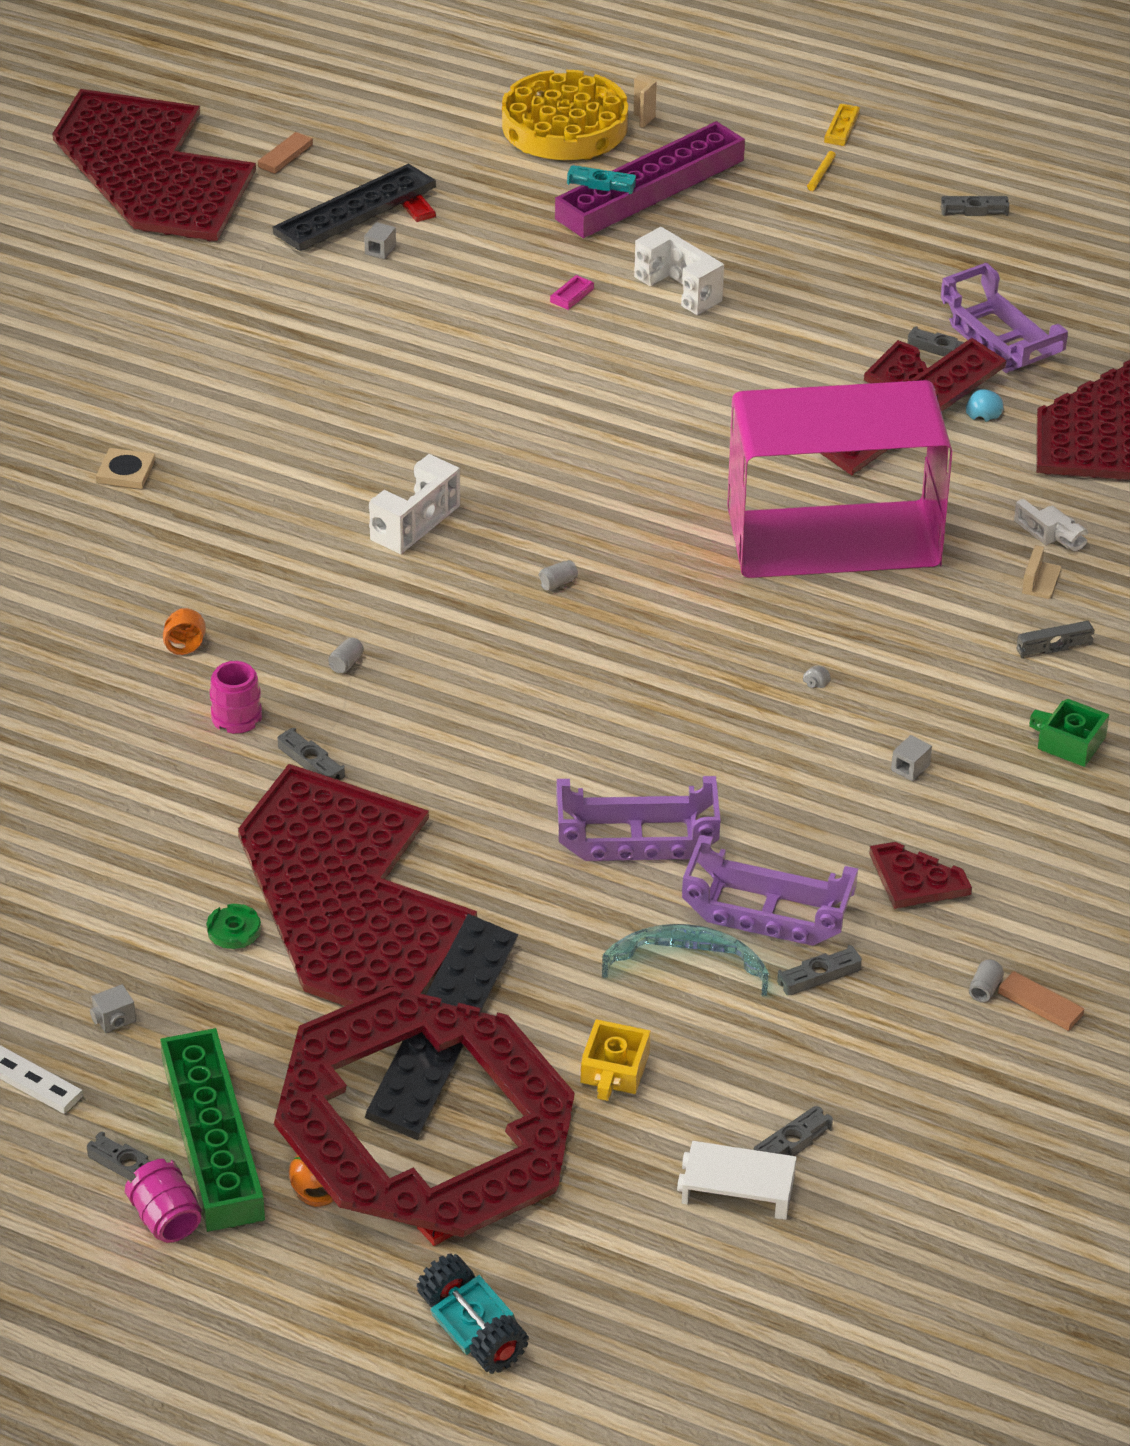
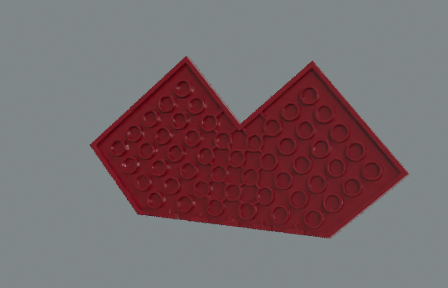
(133, 159)
(1087, 429)
(323, 872)

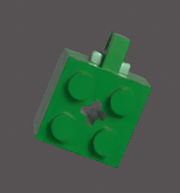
(1071, 731)

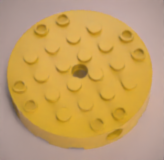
(565, 115)

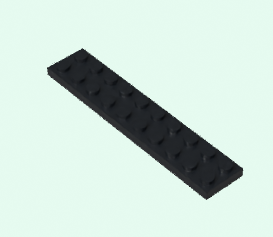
(417, 1068)

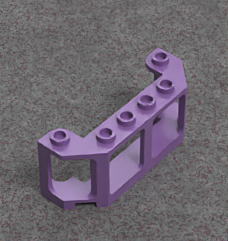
(969, 327)
(636, 812)
(774, 886)

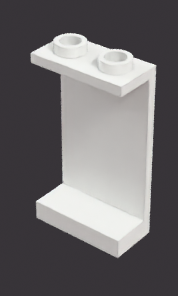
(738, 1174)

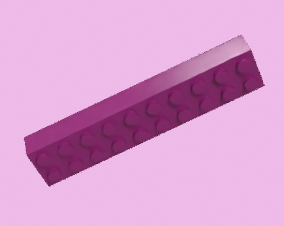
(657, 178)

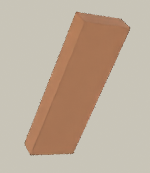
(285, 152)
(1041, 1000)

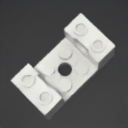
(665, 255)
(401, 522)

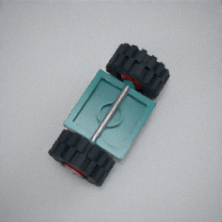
(472, 1313)

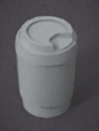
(558, 575)
(345, 655)
(986, 980)

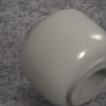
(816, 677)

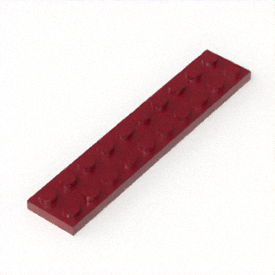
(952, 379)

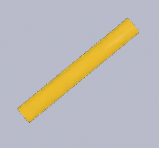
(821, 170)

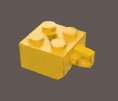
(615, 1058)

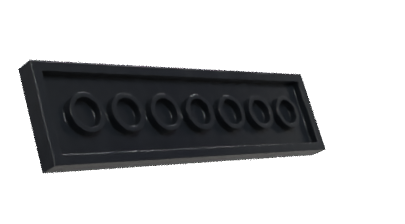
(354, 207)

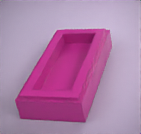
(572, 292)

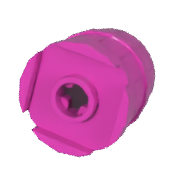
(235, 697)
(164, 1200)

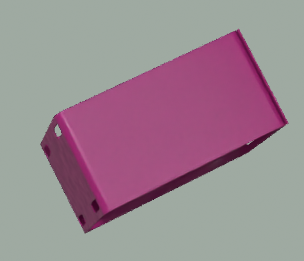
(839, 535)

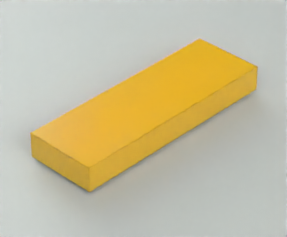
(842, 124)

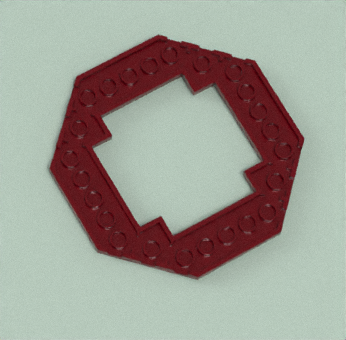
(351, 1172)

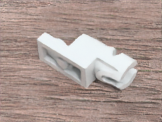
(1050, 525)

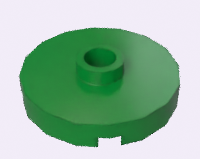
(233, 926)

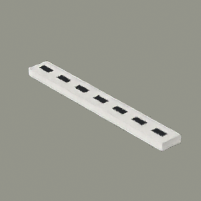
(38, 1082)

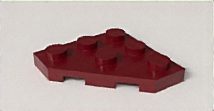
(897, 364)
(916, 877)

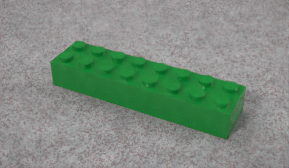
(212, 1130)

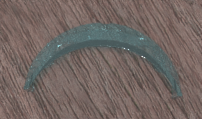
(687, 937)

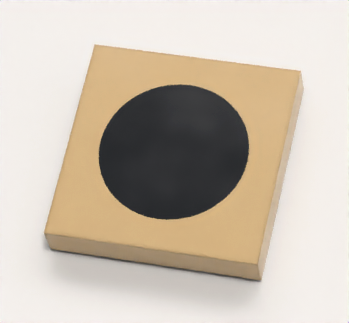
(125, 468)

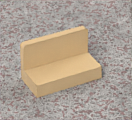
(645, 99)
(1040, 576)

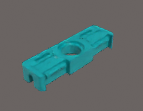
(601, 179)

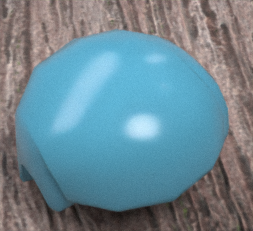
(984, 404)

